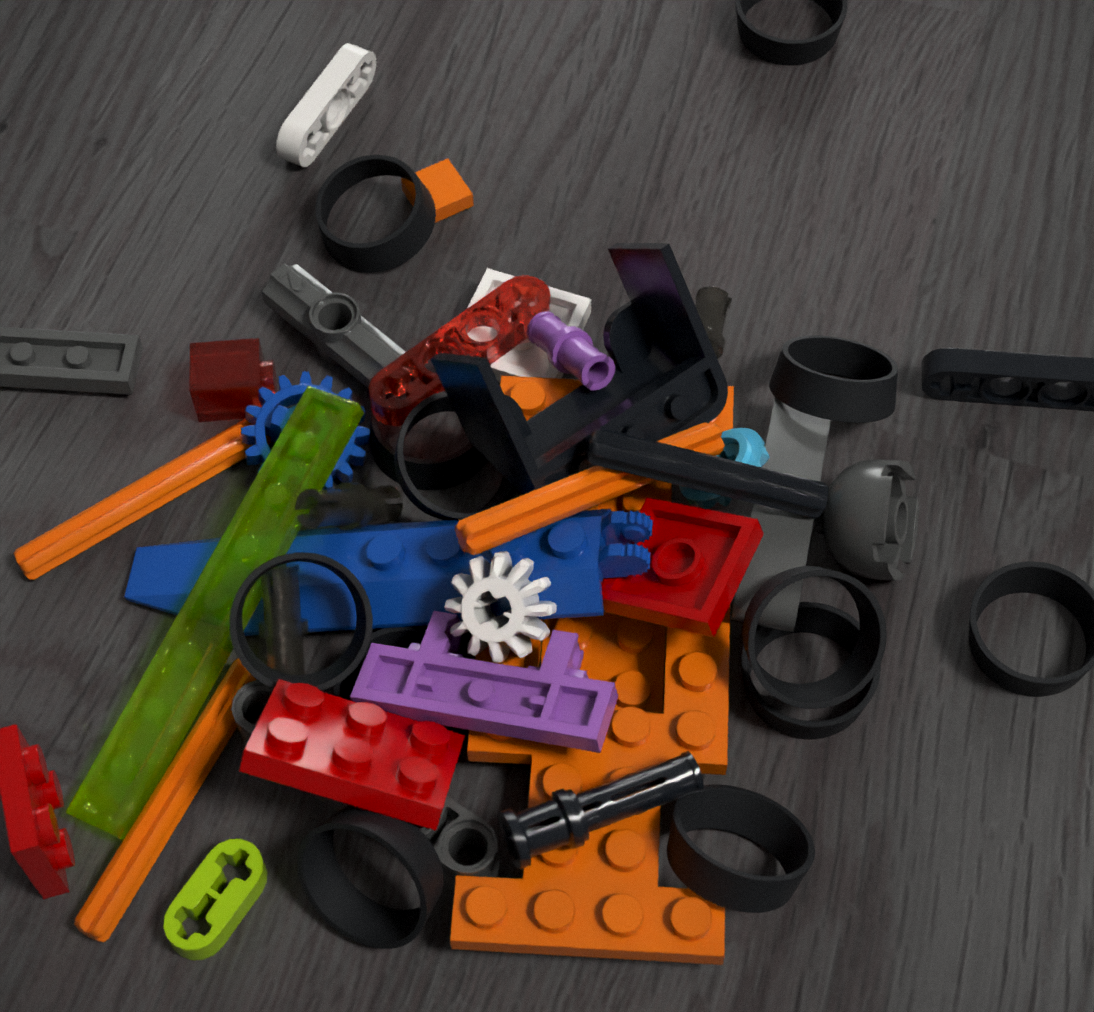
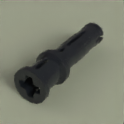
(563, 817)

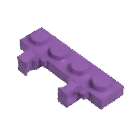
(532, 703)

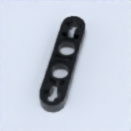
(974, 376)

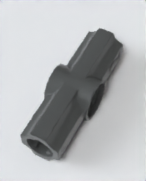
(330, 323)

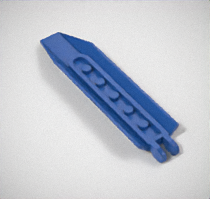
(412, 567)

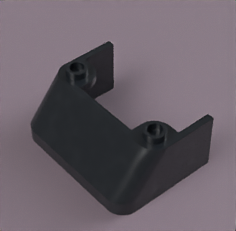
(660, 383)

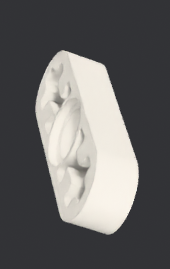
(326, 105)

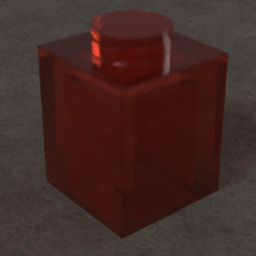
(228, 378)

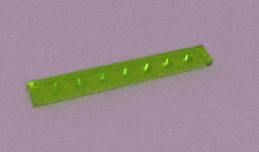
(200, 636)

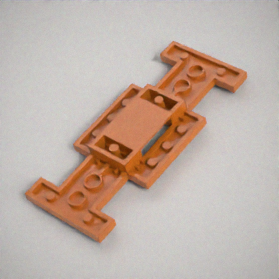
(607, 893)

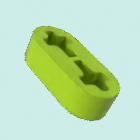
(205, 889)

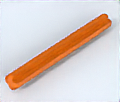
(568, 496)
(132, 502)
(162, 811)

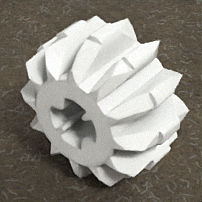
(486, 586)

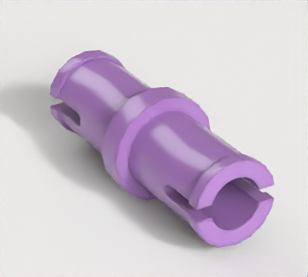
(571, 350)

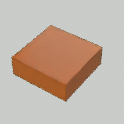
(446, 187)

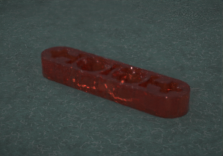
(452, 338)

